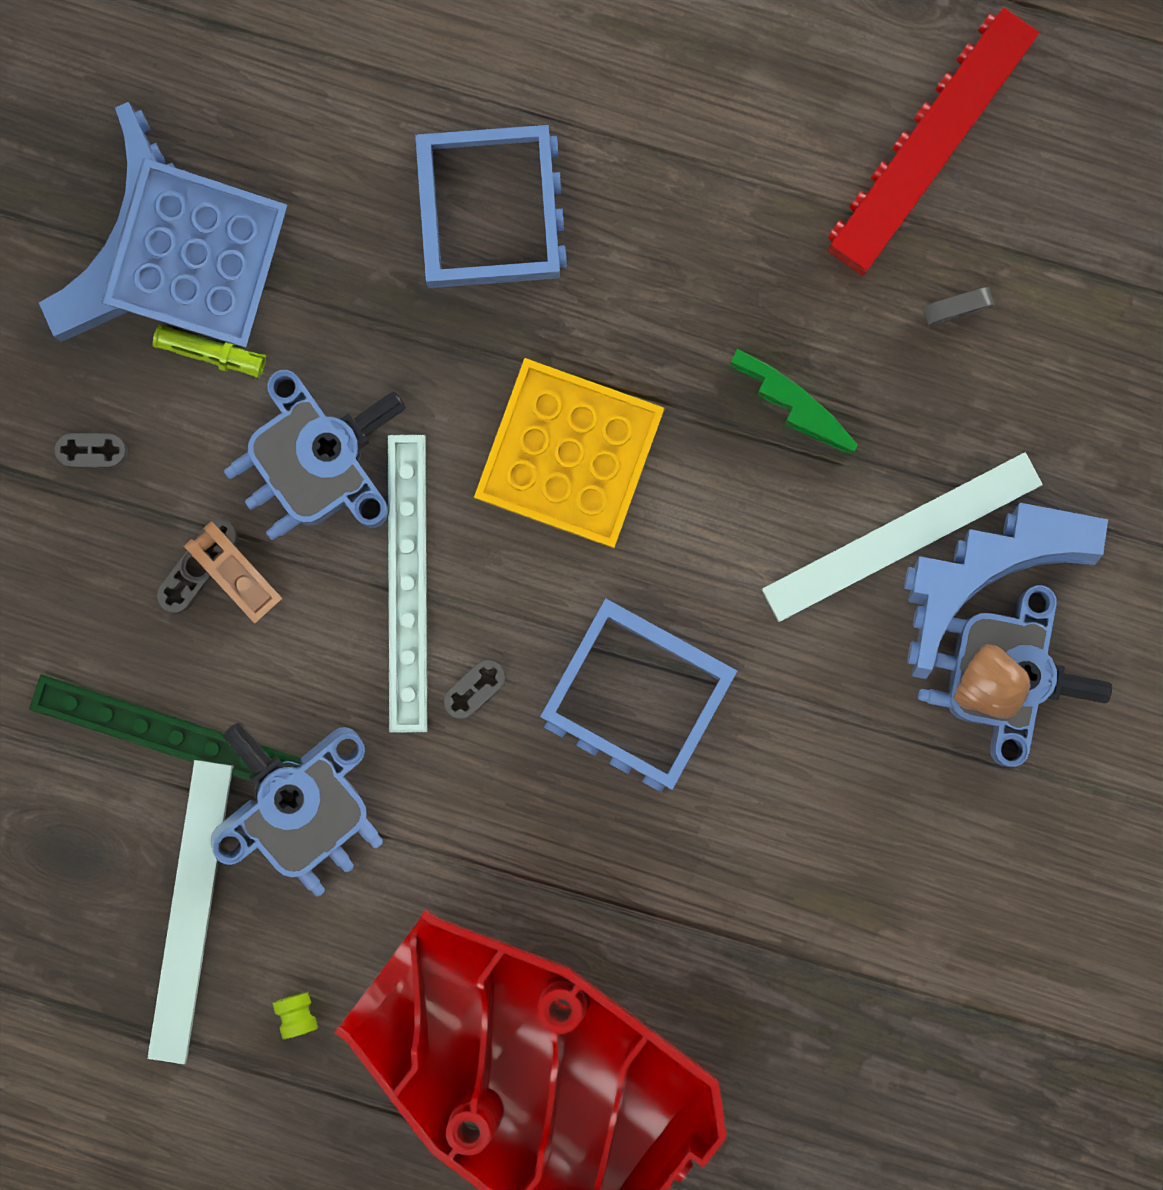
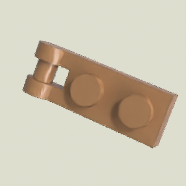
(234, 573)

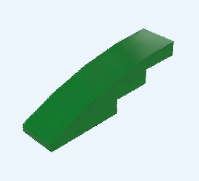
(805, 412)

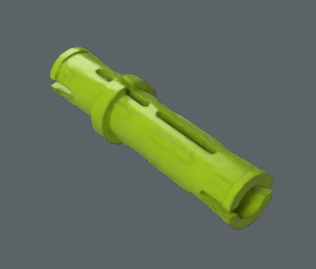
(223, 355)

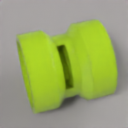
(295, 1015)

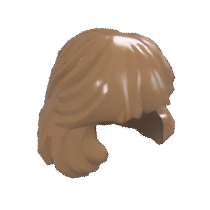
(993, 684)

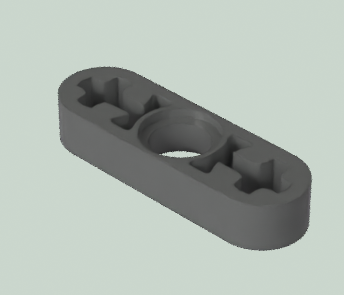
(187, 593)

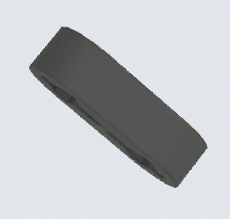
(958, 306)
(91, 460)
(468, 682)

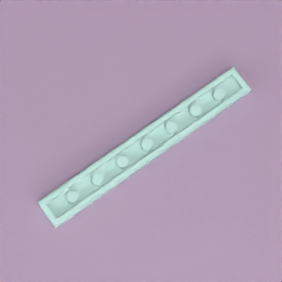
(901, 537)
(407, 583)
(189, 914)

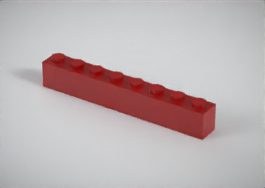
(933, 140)

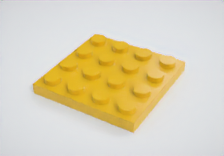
(569, 453)

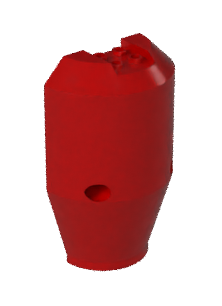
(556, 1089)

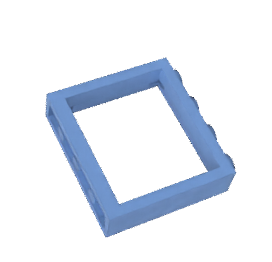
(551, 186)
(621, 759)

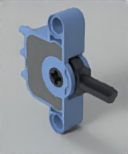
(291, 463)
(1027, 642)
(310, 826)

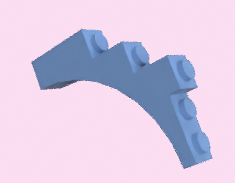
(79, 303)
(1035, 538)

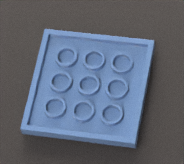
(194, 253)

